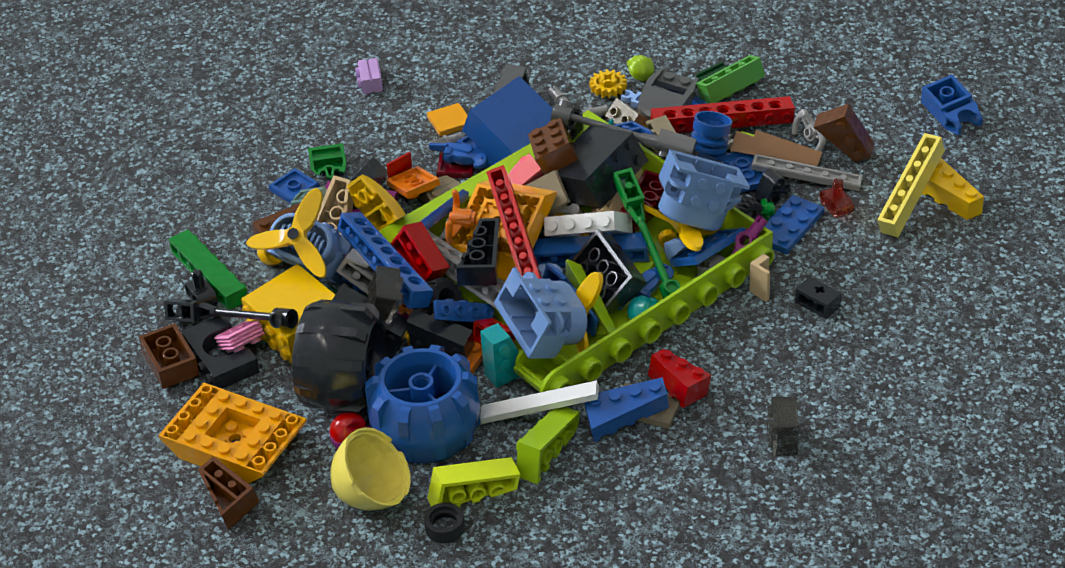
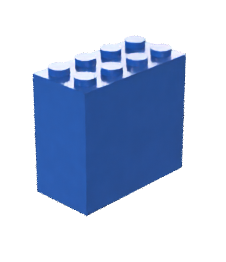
(506, 118)

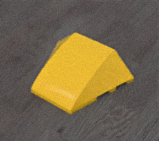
(374, 202)

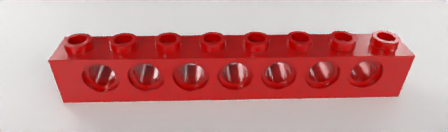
(742, 113)
(513, 221)

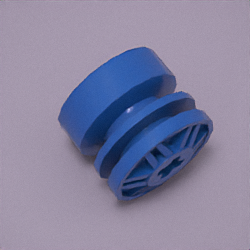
(711, 132)

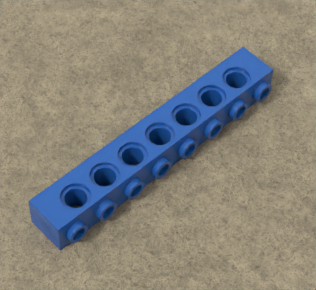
(380, 252)

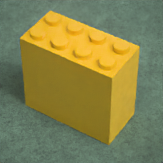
(288, 290)

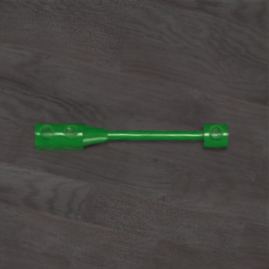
(633, 202)

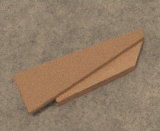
(774, 147)

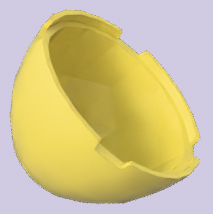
(369, 471)

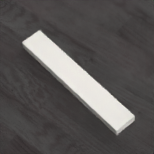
(539, 402)

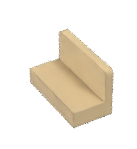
(760, 277)

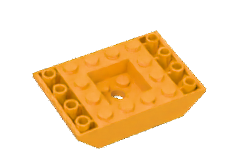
(534, 206)
(220, 416)

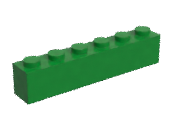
(197, 256)

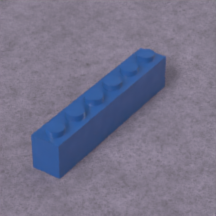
(562, 248)

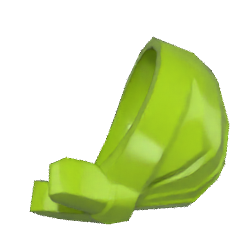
(640, 67)

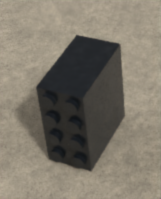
(600, 155)

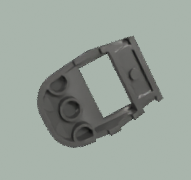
(658, 98)

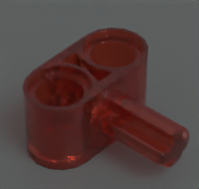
(836, 200)

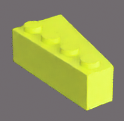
(472, 481)

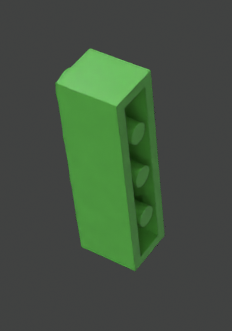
(731, 79)

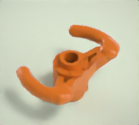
(458, 219)

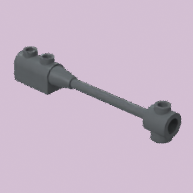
(660, 143)

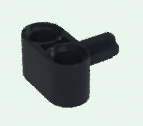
(771, 187)
(199, 288)

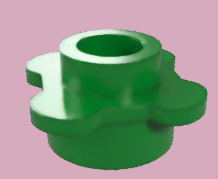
(768, 209)

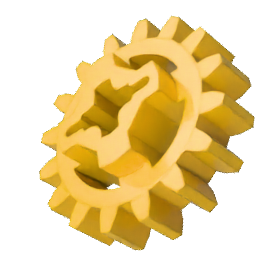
(608, 83)

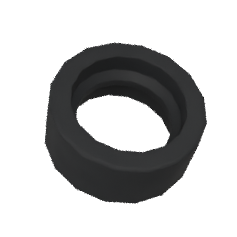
(447, 534)

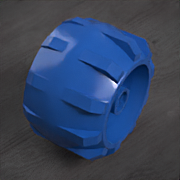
(406, 407)

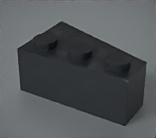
(427, 331)

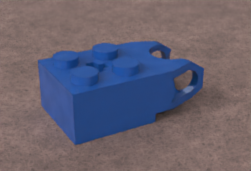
(951, 104)

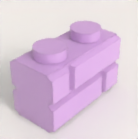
(369, 76)

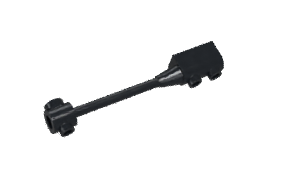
(200, 310)

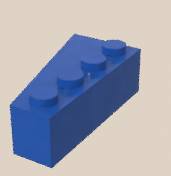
(625, 406)

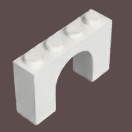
(577, 224)

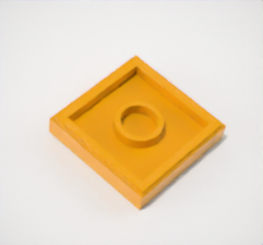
(448, 119)

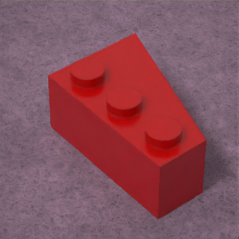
(420, 251)
(679, 376)

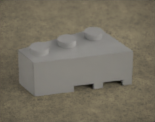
(356, 270)

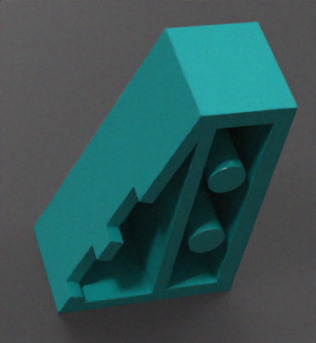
(498, 355)

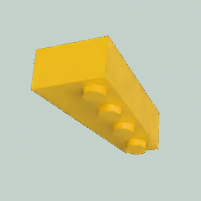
(954, 191)

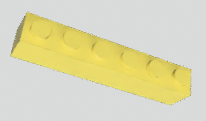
(911, 185)

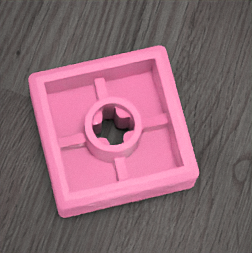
(239, 335)

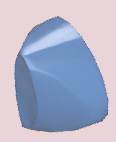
(673, 248)

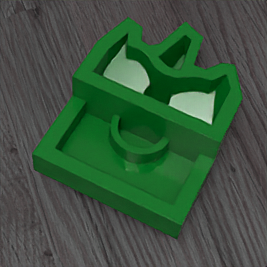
(327, 160)

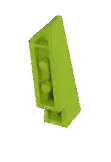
(576, 275)

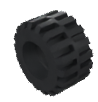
(442, 290)

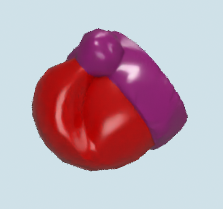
(343, 426)

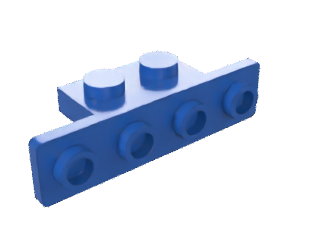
(461, 311)

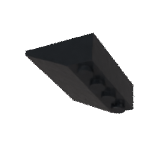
(620, 276)

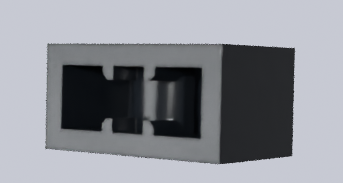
(818, 297)

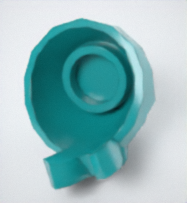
(639, 305)

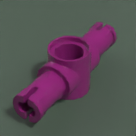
(751, 233)

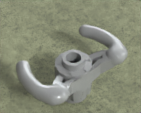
(810, 133)

